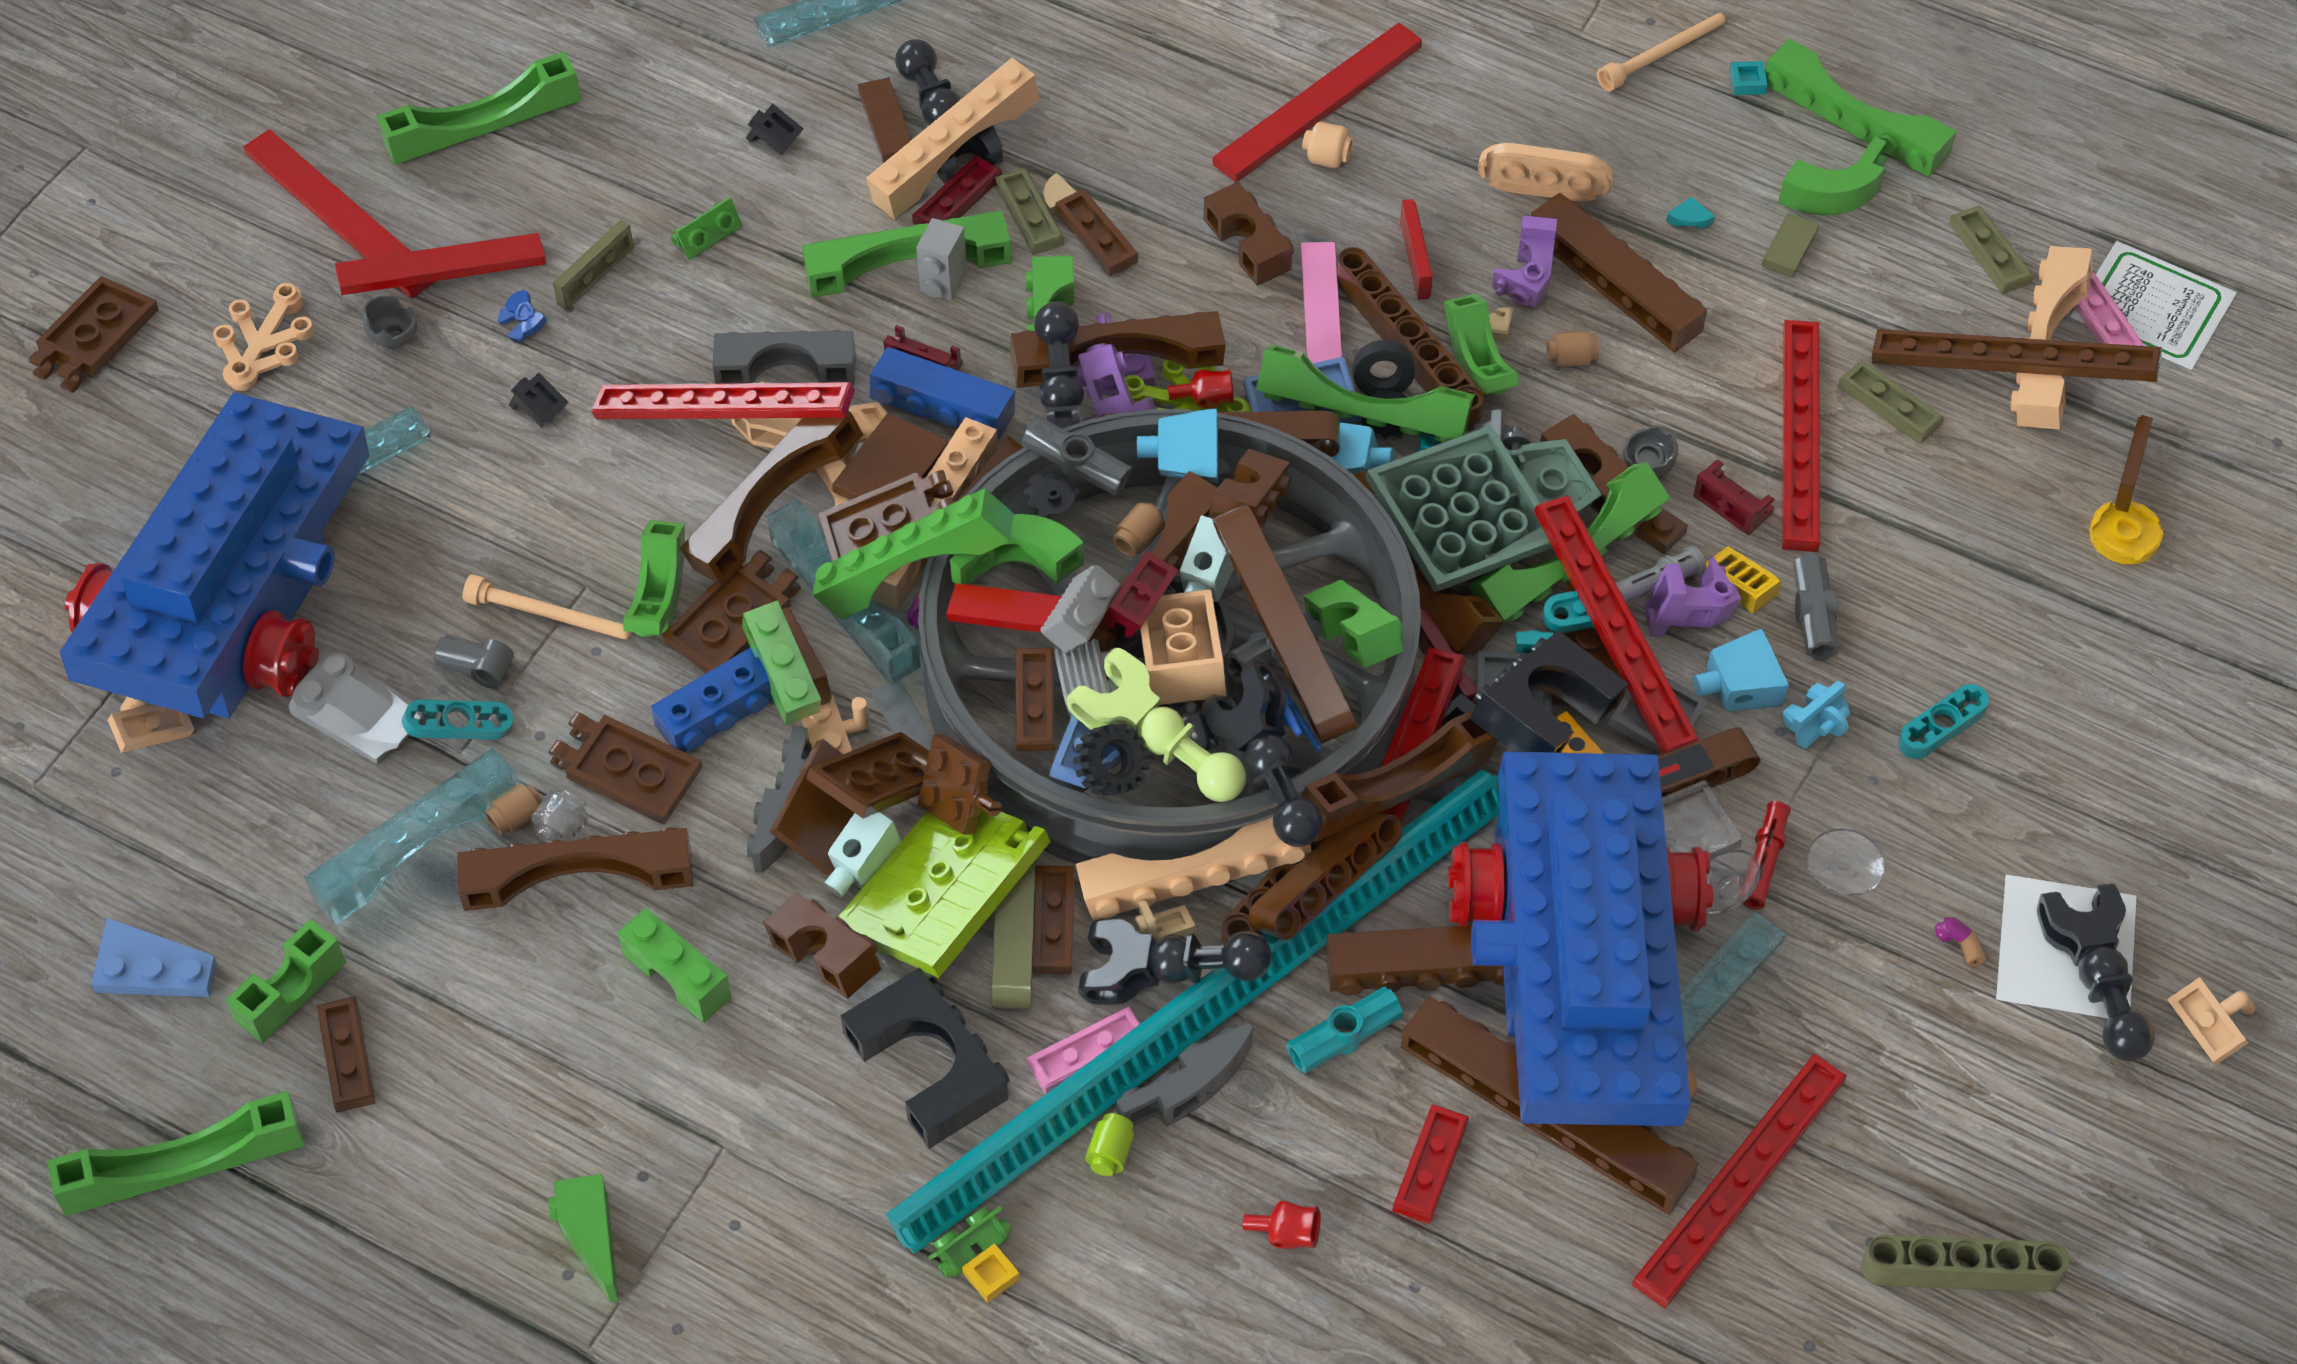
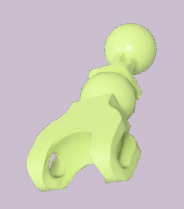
(1163, 729)

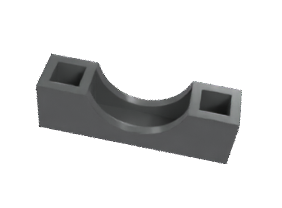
(746, 355)

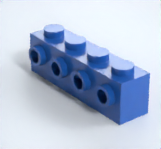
(939, 392)
(713, 702)

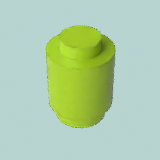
(1110, 1144)

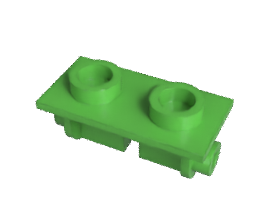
(707, 228)
(956, 1249)

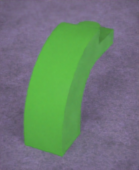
(1835, 191)
(1475, 346)
(1032, 541)
(658, 579)

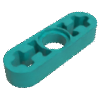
(469, 708)
(1937, 735)

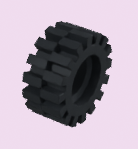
(1092, 765)

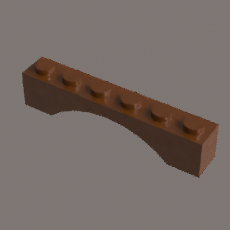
(1186, 339)
(1185, 506)
(723, 538)
(1462, 618)
(1442, 757)
(499, 874)

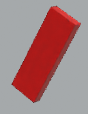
(1416, 249)
(1000, 607)
(1430, 1164)

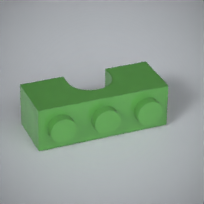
(1366, 628)
(783, 662)
(659, 949)
(308, 964)

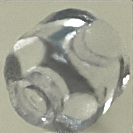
(560, 816)

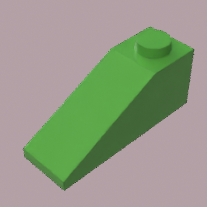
(585, 1223)

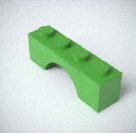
(1050, 282)

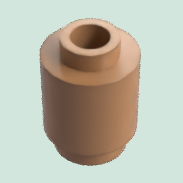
(1573, 348)
(1138, 529)
(512, 808)

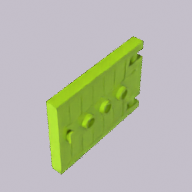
(942, 887)

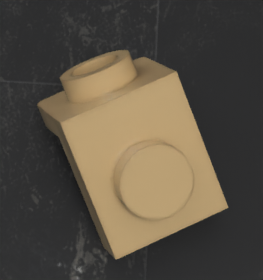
(1169, 922)

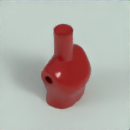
(1206, 388)
(1288, 1225)

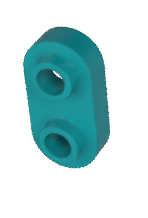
(1569, 606)

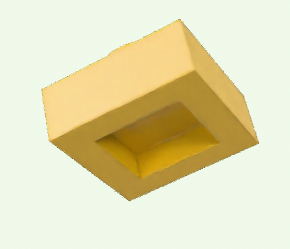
(991, 1273)

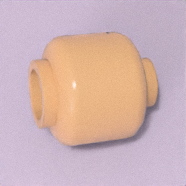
(1328, 145)

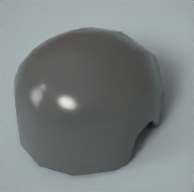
(388, 321)
(1654, 447)

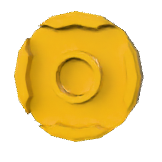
(2126, 536)

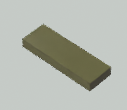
(1029, 211)
(1991, 249)
(593, 264)
(1890, 401)

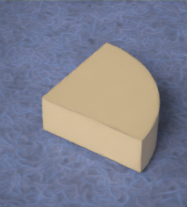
(1055, 190)
(1500, 323)

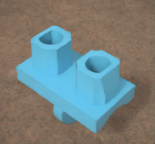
(1824, 714)

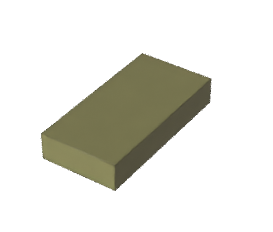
(1790, 245)

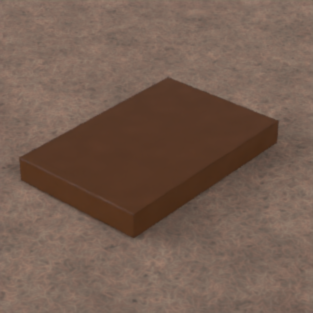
(888, 455)
(810, 816)

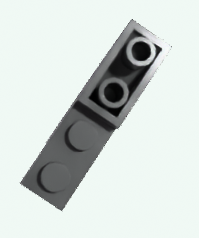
(763, 845)
(1201, 1074)

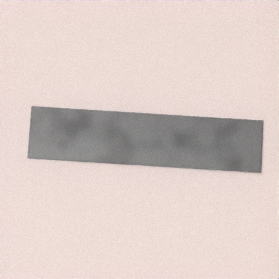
(901, 713)

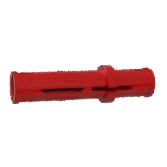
(1776, 820)

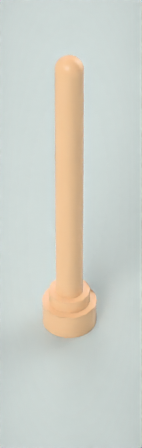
(1614, 74)
(479, 590)

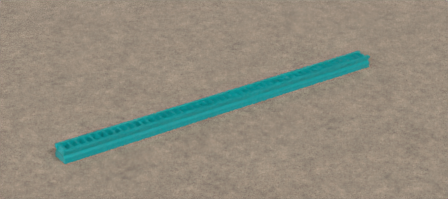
(1179, 1025)

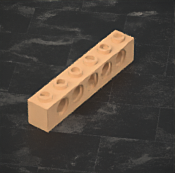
(962, 462)

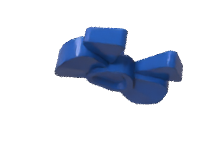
(520, 308)

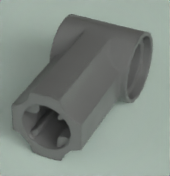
(483, 662)

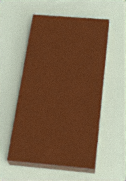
(872, 775)

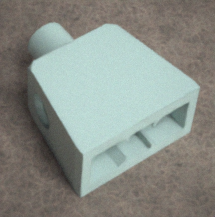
(1206, 561)
(860, 851)

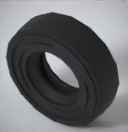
(1383, 351)

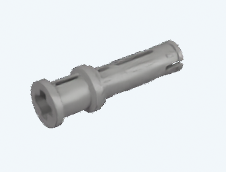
(1646, 580)

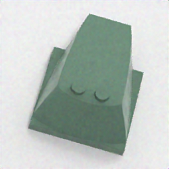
(1474, 501)

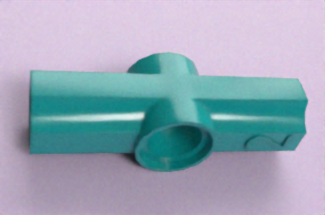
(1362, 1017)

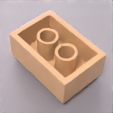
(1183, 648)

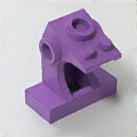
(1537, 249)
(1103, 361)
(1682, 605)

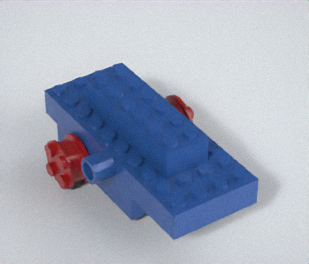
(220, 567)
(1583, 922)

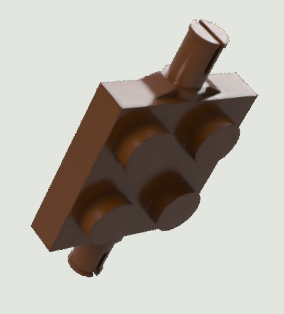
(954, 784)

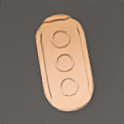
(1545, 171)

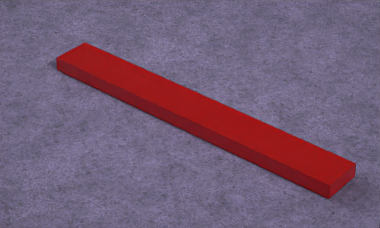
(1316, 102)
(326, 201)
(724, 401)
(1801, 437)
(1615, 624)
(1738, 1181)

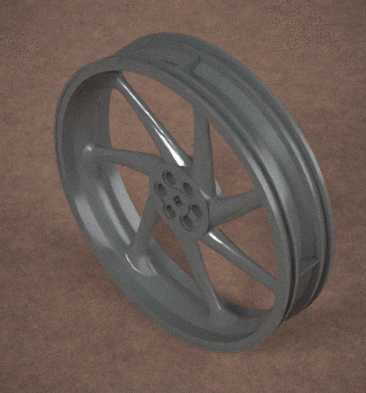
(1319, 494)

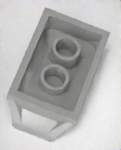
(351, 707)

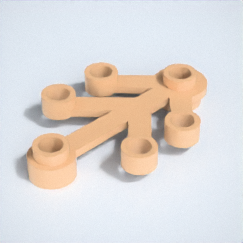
(243, 371)

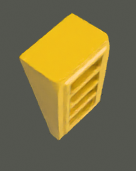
(1767, 583)

